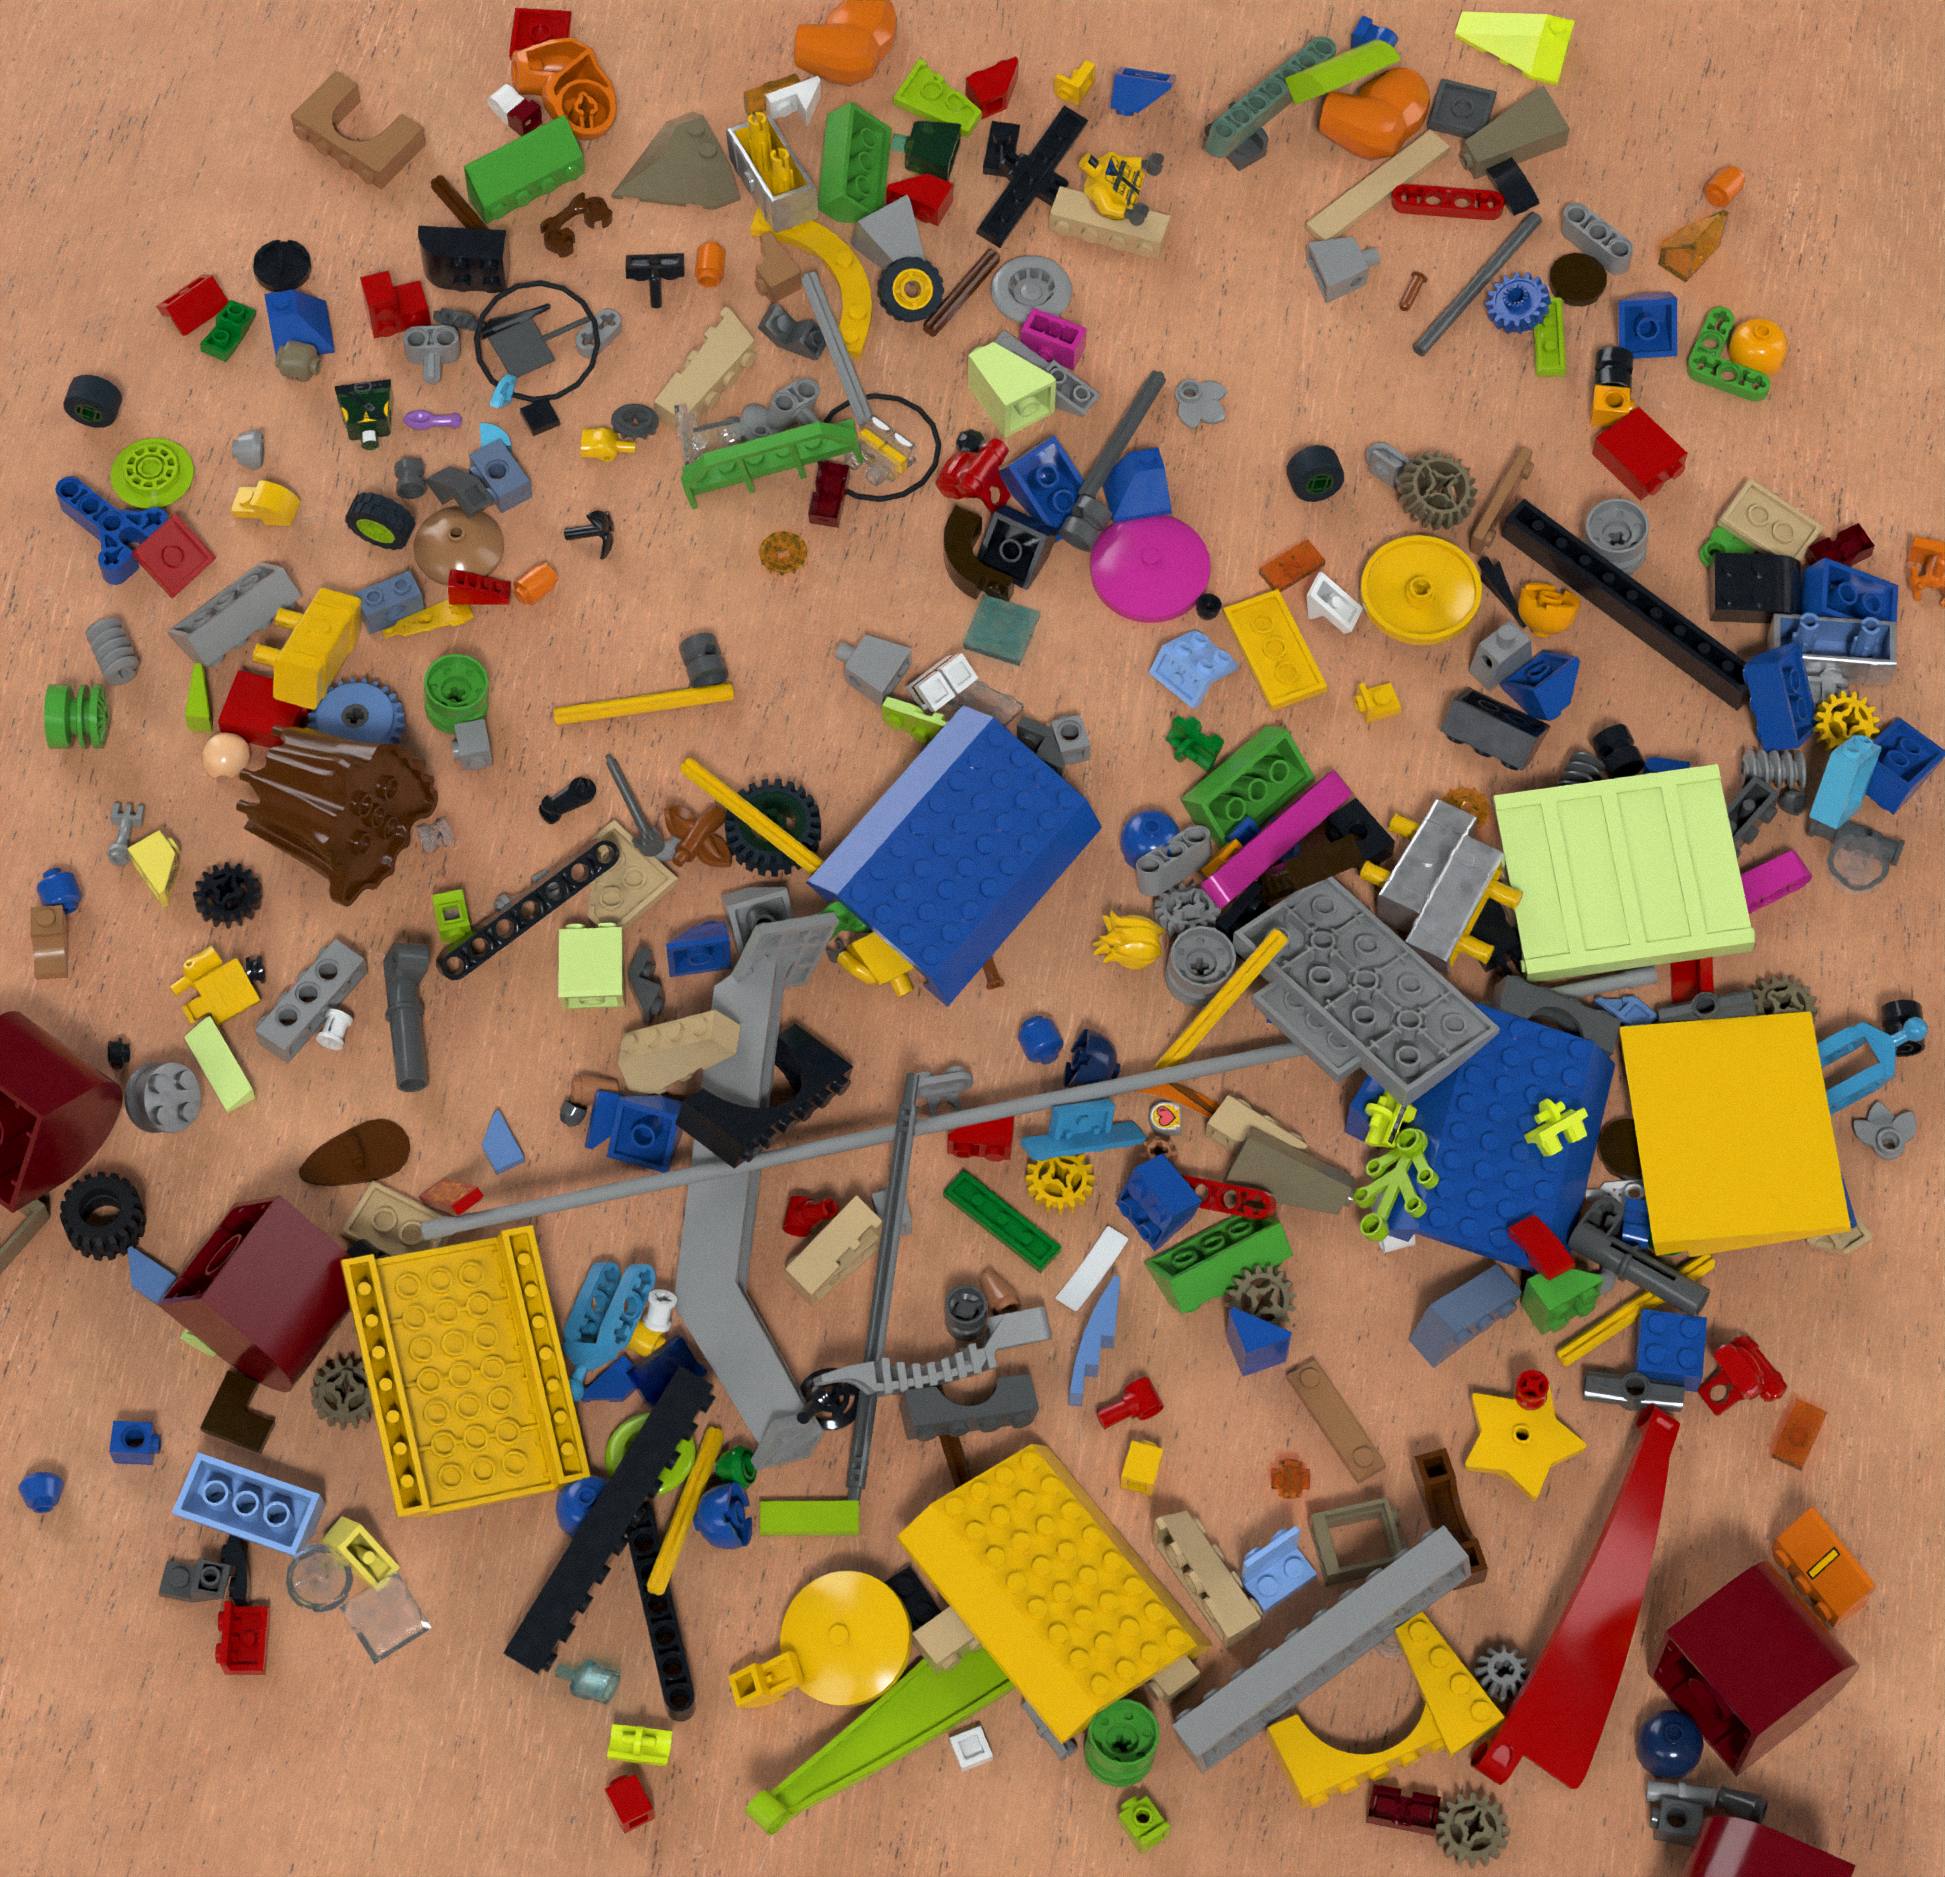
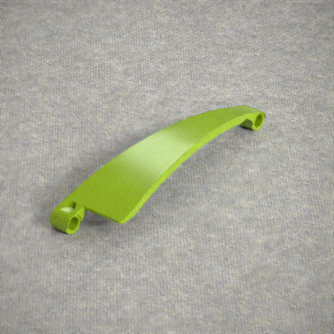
(894, 1726)

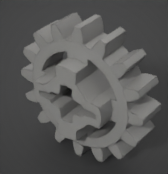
(1185, 909)

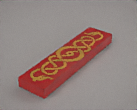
(451, 1196)

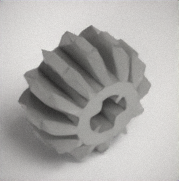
(1495, 1663)

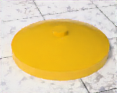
(1421, 590)
(848, 1637)

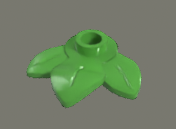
(1722, 542)

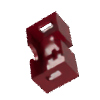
(828, 504)
(1848, 549)
(1403, 1812)

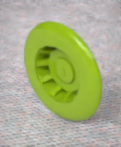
(150, 466)
(623, 1438)

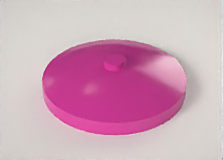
(1150, 568)

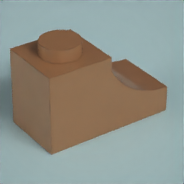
(777, 274)
(49, 942)

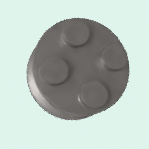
(162, 1097)

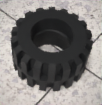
(106, 1239)

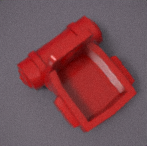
(974, 474)
(1746, 1371)

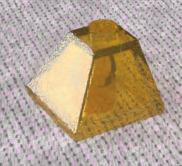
(1692, 245)

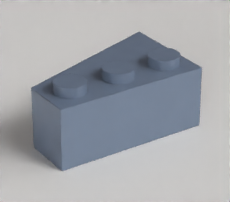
(1464, 1314)

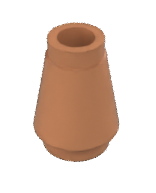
(585, 1087)
(998, 1294)

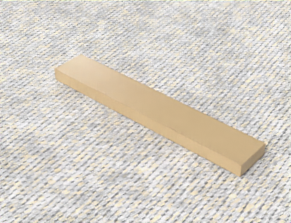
(1377, 187)

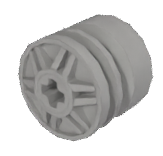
(1619, 533)
(1201, 950)

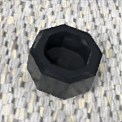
(970, 441)

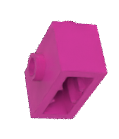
(1054, 338)

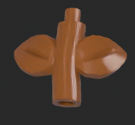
(698, 836)

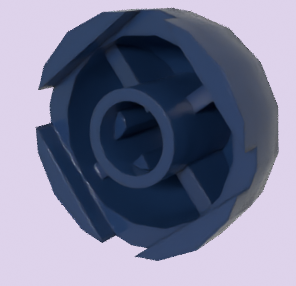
(1092, 1060)
(1669, 1744)

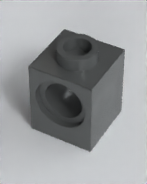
(1688, 1813)

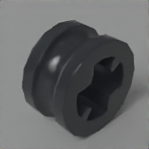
(255, 970)

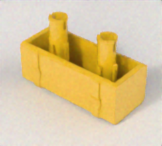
(314, 649)

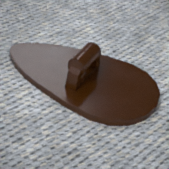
(358, 1155)

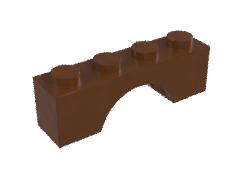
(1443, 1507)

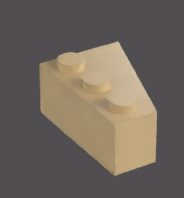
(835, 1252)

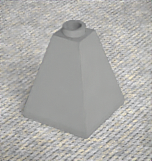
(889, 234)

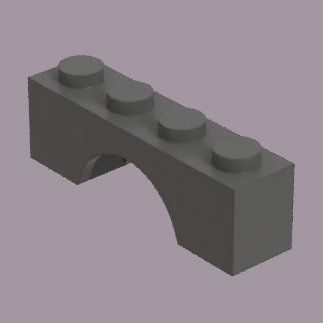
(1526, 1001)
(930, 1414)

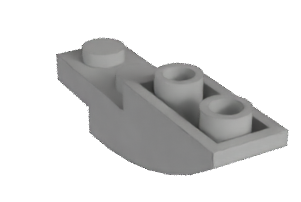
(1071, 392)

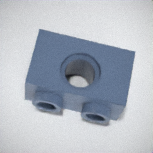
(497, 461)
(389, 602)

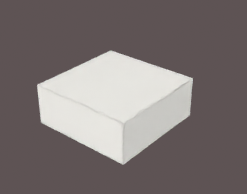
(971, 1748)

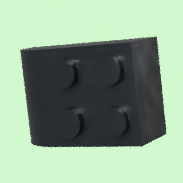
(465, 258)
(1753, 587)

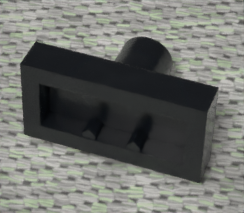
(1002, 138)

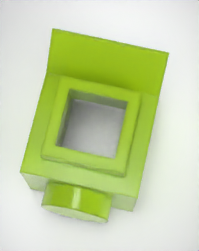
(451, 915)

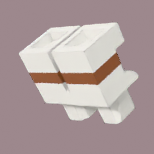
(942, 682)

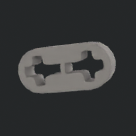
(606, 334)

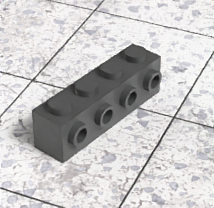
(1749, 811)

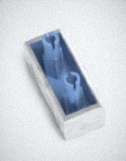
(1839, 646)

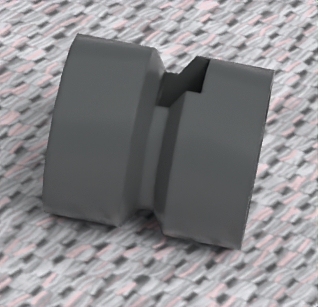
(1083, 527)
(703, 660)
(965, 1313)

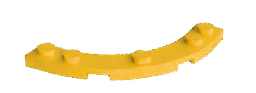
(842, 266)

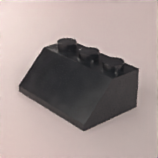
(1494, 729)

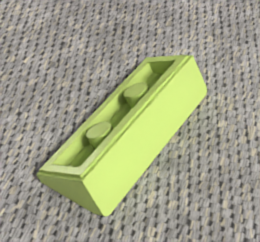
(219, 1065)

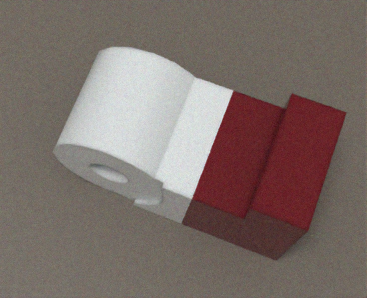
(515, 110)

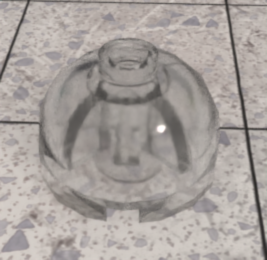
(1857, 865)
(319, 1577)

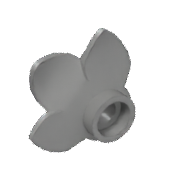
(1203, 405)
(754, 423)
(1885, 1128)

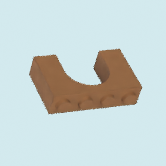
(373, 160)

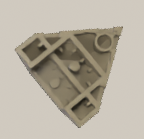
(682, 168)

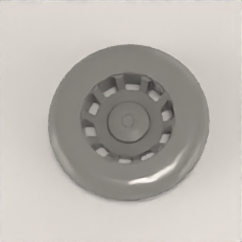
(1030, 292)

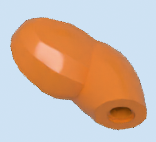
(848, 43)
(569, 84)
(1379, 116)

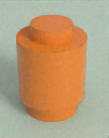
(1725, 186)
(710, 264)
(535, 584)

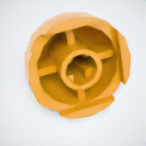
(1759, 345)
(1547, 610)

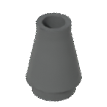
(1742, 1804)

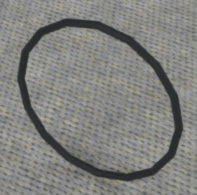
(553, 286)
(936, 455)

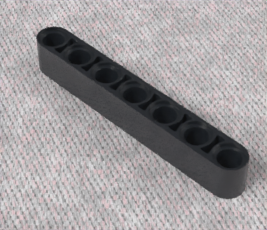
(542, 907)
(661, 1623)

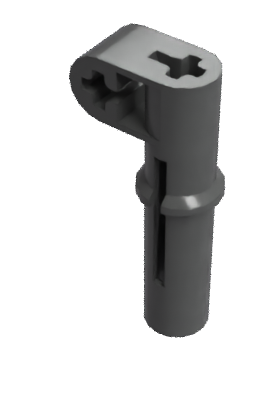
(403, 972)
(1630, 1261)

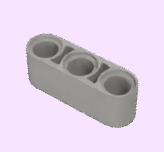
(1607, 243)
(1189, 851)

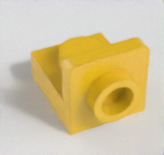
(1078, 84)
(1376, 702)

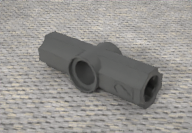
(1722, 1006)
(1612, 1390)

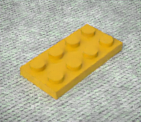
(1275, 650)

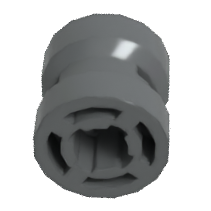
(409, 476)

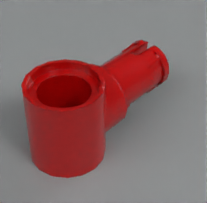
(804, 1213)
(1138, 1401)

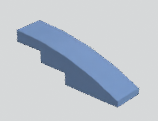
(1097, 1334)

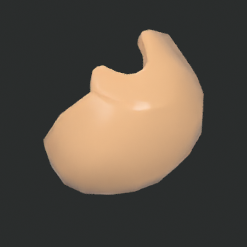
(225, 755)

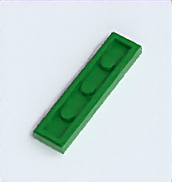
(1002, 1221)

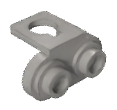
(1386, 463)
(943, 1087)

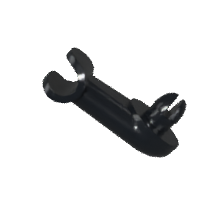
(577, 794)

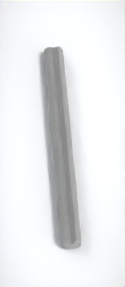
(837, 347)

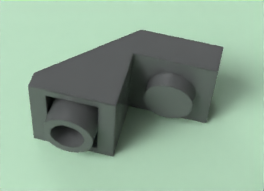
(797, 337)
(462, 487)
(1040, 737)
(646, 993)
(193, 1583)

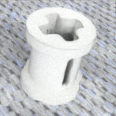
(334, 1029)
(659, 1310)

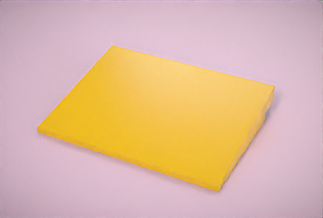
(1733, 1133)

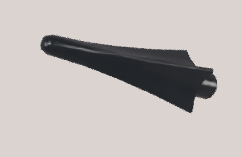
(499, 324)
(1496, 581)

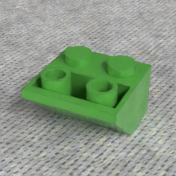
(1560, 1299)

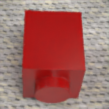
(629, 1802)

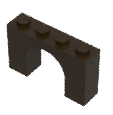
(1310, 868)

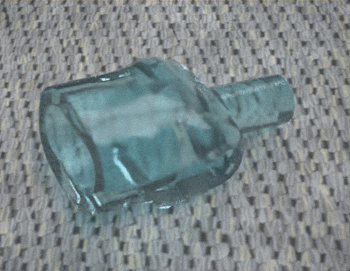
(590, 1681)

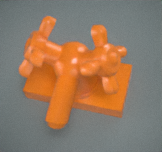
(1933, 556)

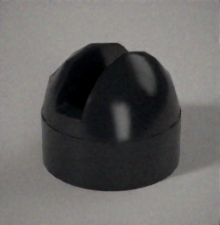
(1208, 606)

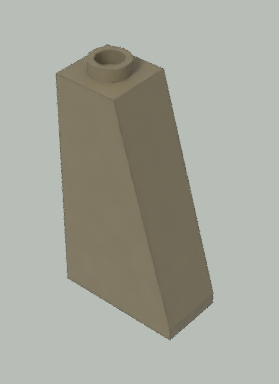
(1521, 132)
(1289, 1175)

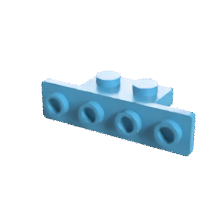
(1081, 1130)

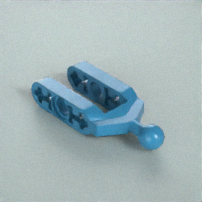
(1884, 1050)
(608, 1317)

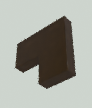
(229, 1415)

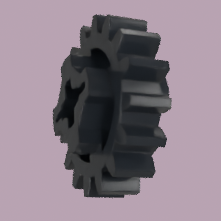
(227, 895)

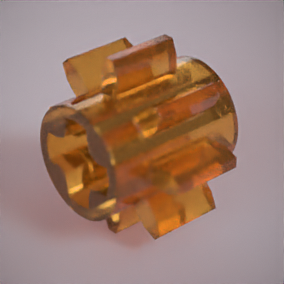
(1290, 1478)

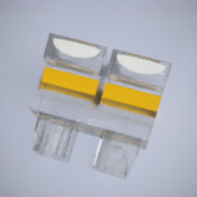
(883, 451)

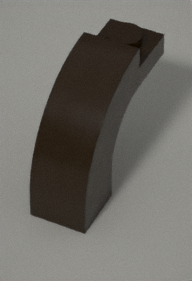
(961, 564)

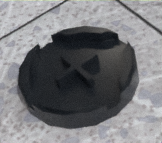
(282, 265)

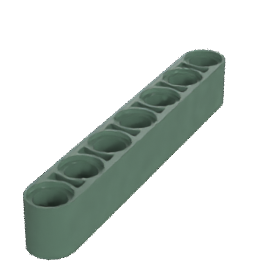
(1264, 100)

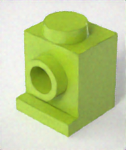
(1143, 1834)

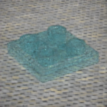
(1001, 630)

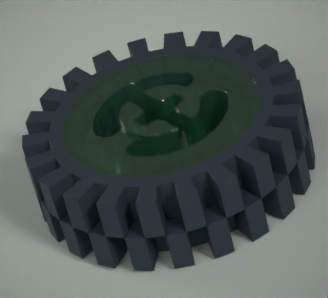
(772, 802)

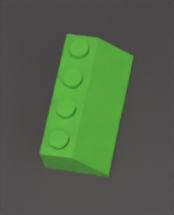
(853, 164)
(524, 170)
(1249, 783)
(1207, 1262)

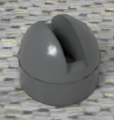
(1793, 802)
(571, 1113)

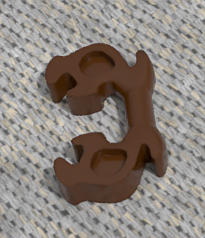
(557, 239)

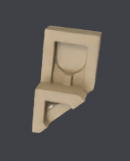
(1843, 1243)

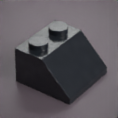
(1017, 545)

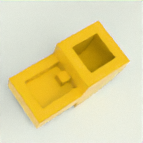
(267, 502)
(766, 1682)

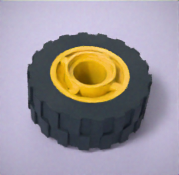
(928, 287)

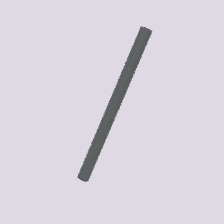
(1477, 284)

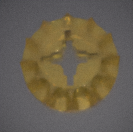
(780, 542)
(1478, 803)

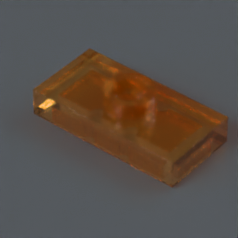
(1292, 566)
(1799, 1434)

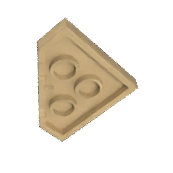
(628, 886)

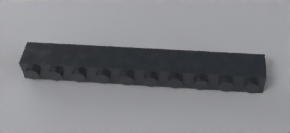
(1627, 602)
(609, 1521)

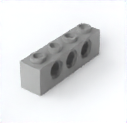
(329, 994)

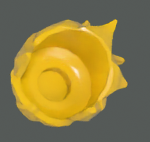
(1130, 941)

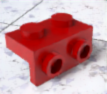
(243, 1639)

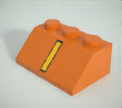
(1823, 1568)

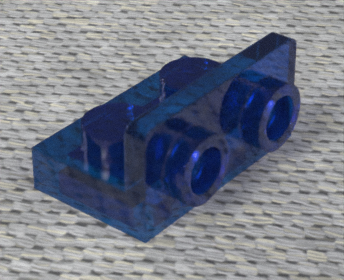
(656, 1370)

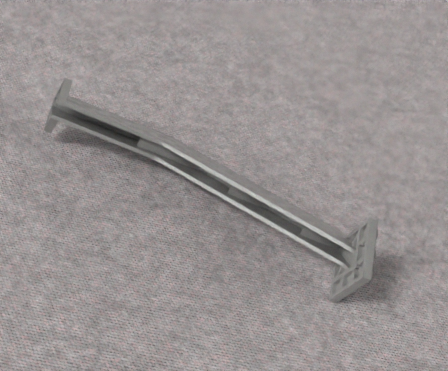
(723, 1209)

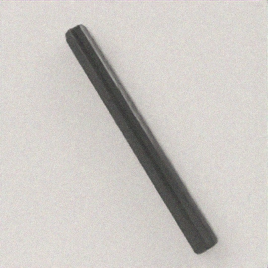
(1122, 434)

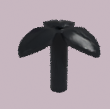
(601, 527)

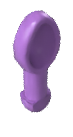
(425, 420)

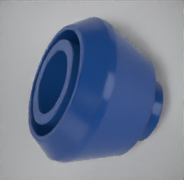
(41, 1491)

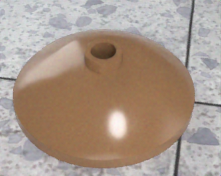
(475, 551)

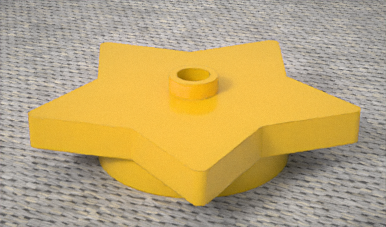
(1517, 1460)

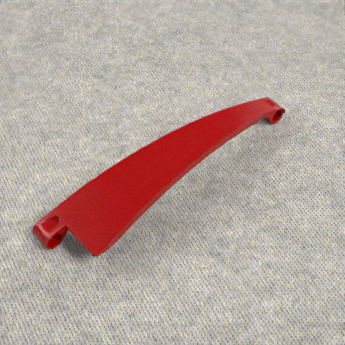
(1575, 1679)

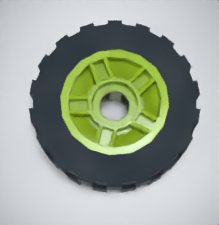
(380, 521)

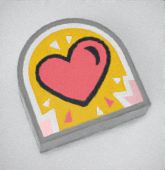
(1166, 1118)

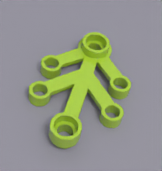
(1410, 1147)

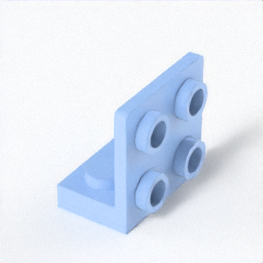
(1191, 666)
(1276, 1570)

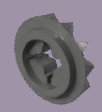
(455, 319)
(625, 415)

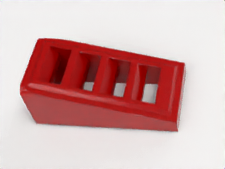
(475, 589)

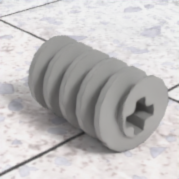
(112, 651)
(1774, 767)

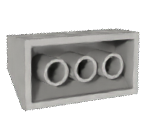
(235, 614)

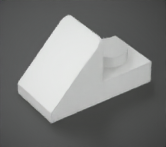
(797, 97)
(1332, 602)

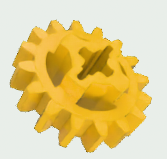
(1855, 713)
(1052, 1191)

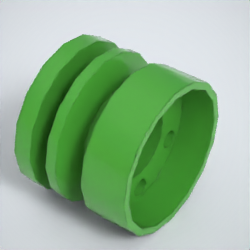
(455, 692)
(80, 716)
(1130, 1728)

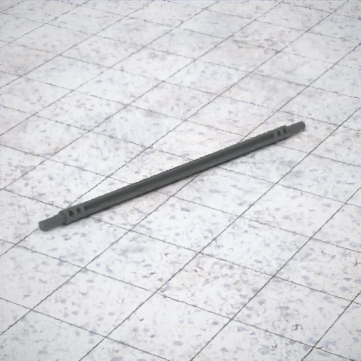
(883, 1283)

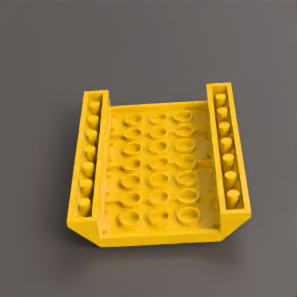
(465, 1374)
(1050, 1589)

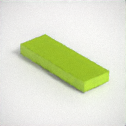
(1549, 342)
(809, 1518)

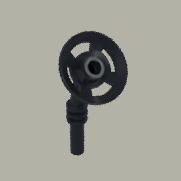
(827, 1400)

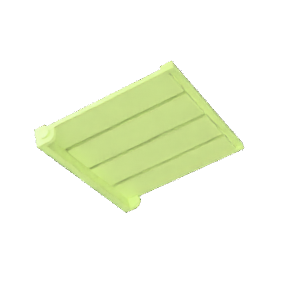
(1623, 873)

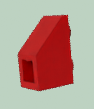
(993, 86)
(928, 196)
(984, 1139)

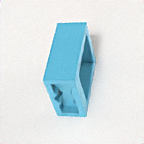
(1845, 781)

